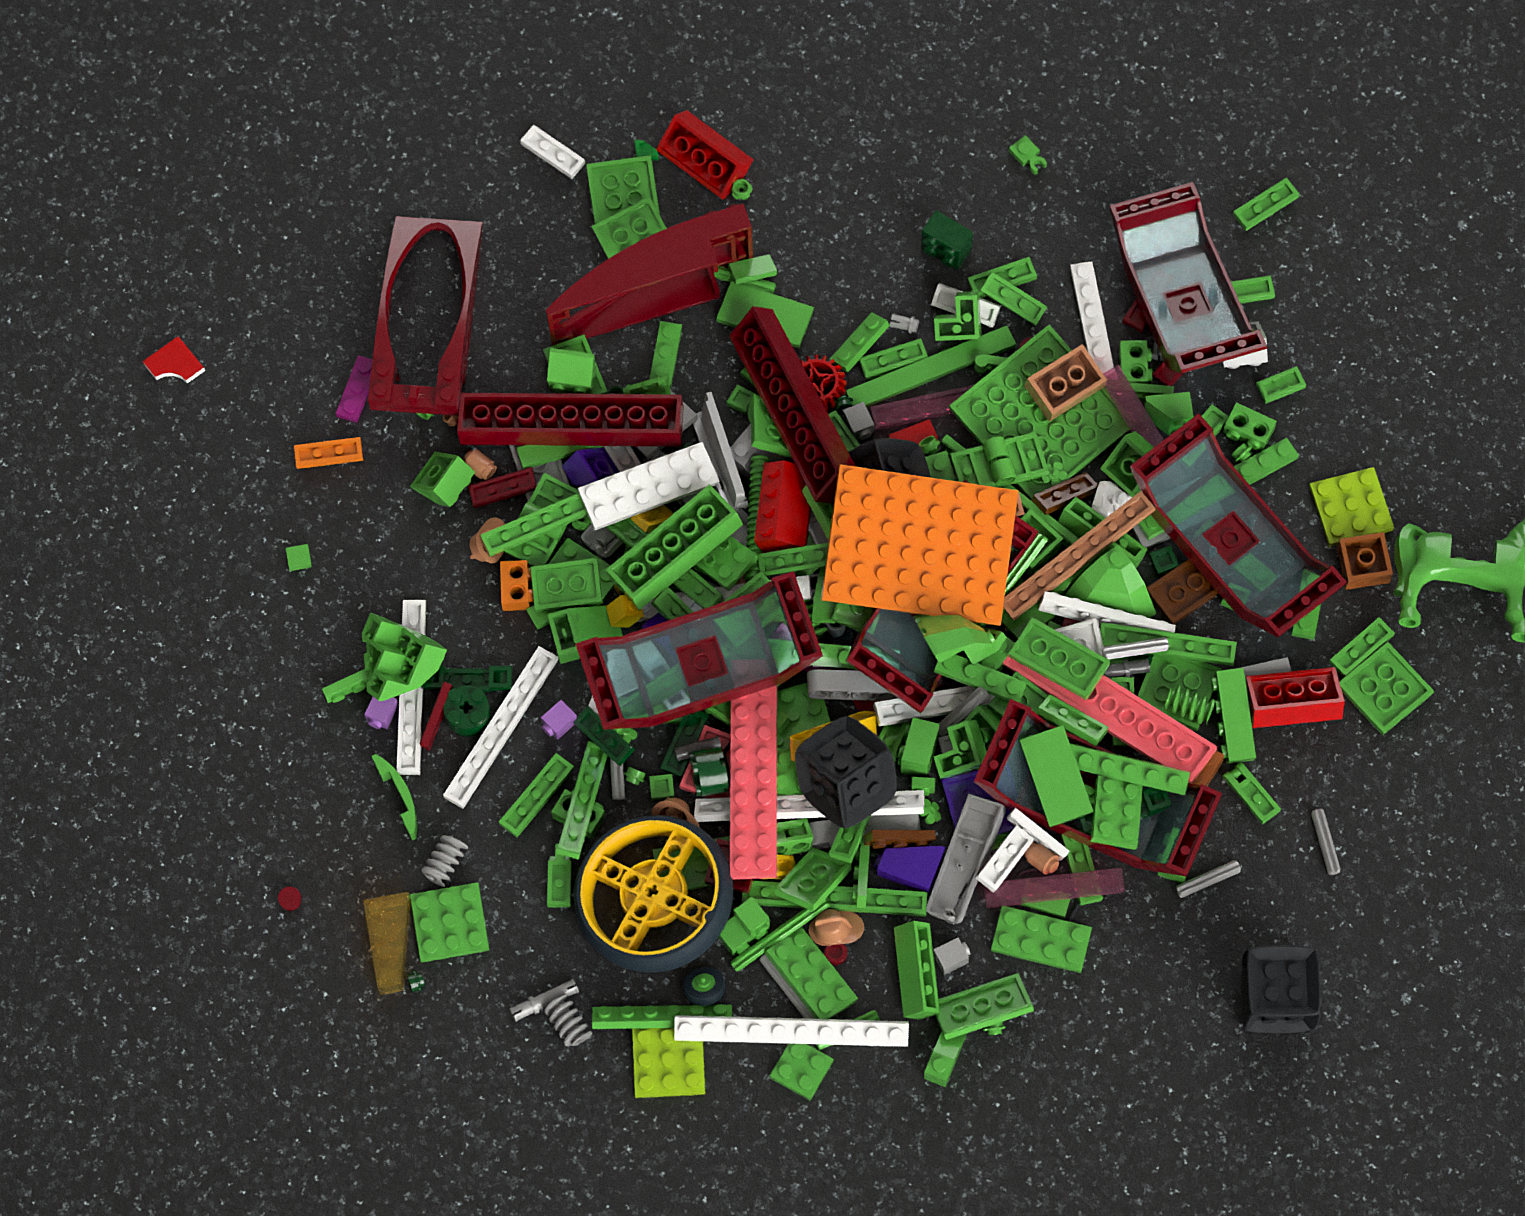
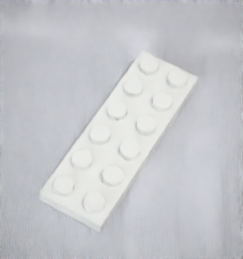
(648, 486)

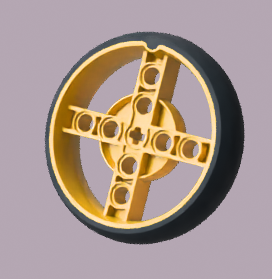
(599, 866)

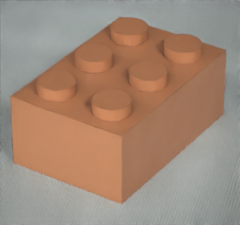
(1065, 382)

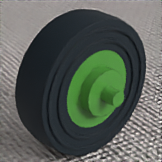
(704, 986)

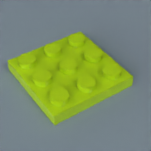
(1351, 506)
(666, 1064)

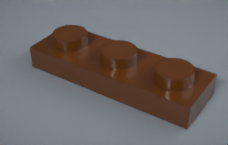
(1063, 493)
(899, 838)

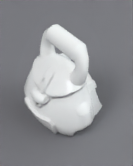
(1109, 498)

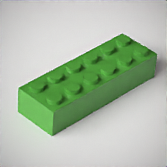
(674, 547)

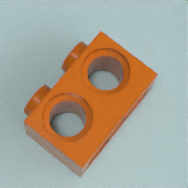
(512, 585)

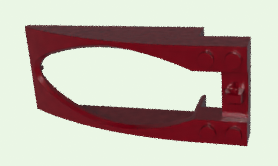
(654, 276)
(452, 369)

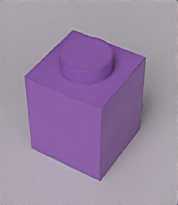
(381, 713)
(558, 720)

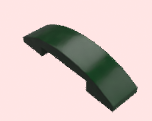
(488, 680)
(1152, 802)

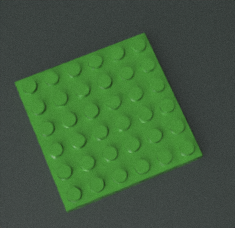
(1005, 409)

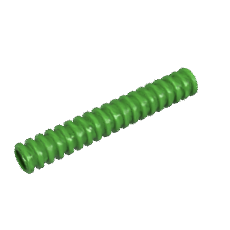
(754, 492)

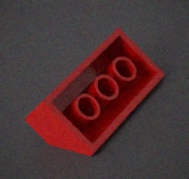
(704, 153)
(782, 508)
(1294, 697)

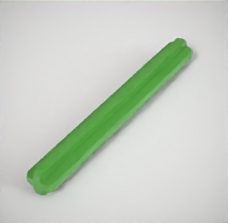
(1022, 564)
(776, 936)

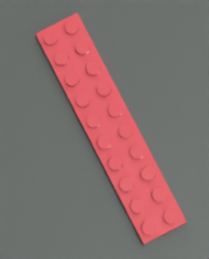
(1132, 722)
(754, 786)

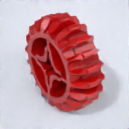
(832, 376)

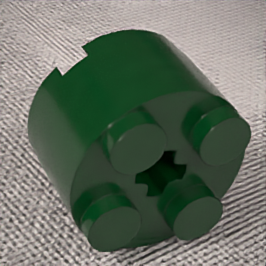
(477, 717)
(709, 771)

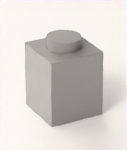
(859, 421)
(951, 955)

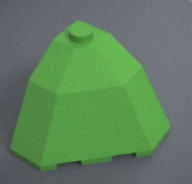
(1114, 584)
(954, 633)
(397, 657)

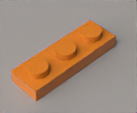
(328, 452)

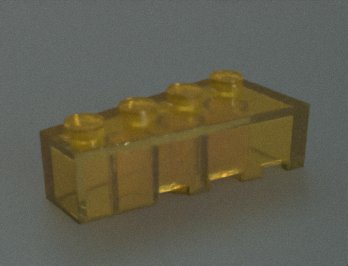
(388, 931)

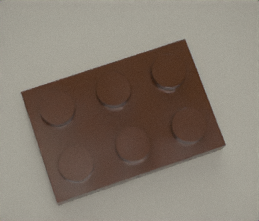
(1181, 592)

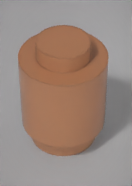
(480, 463)
(1042, 858)

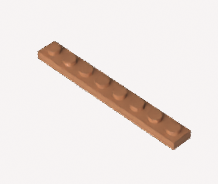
(1077, 555)

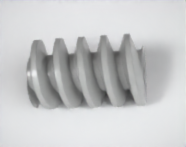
(443, 858)
(566, 1022)

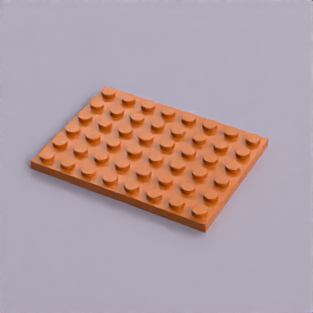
(919, 544)

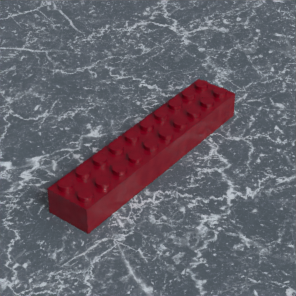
(791, 401)
(570, 419)

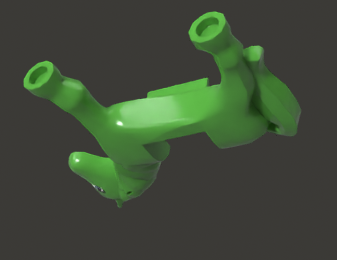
(1430, 560)

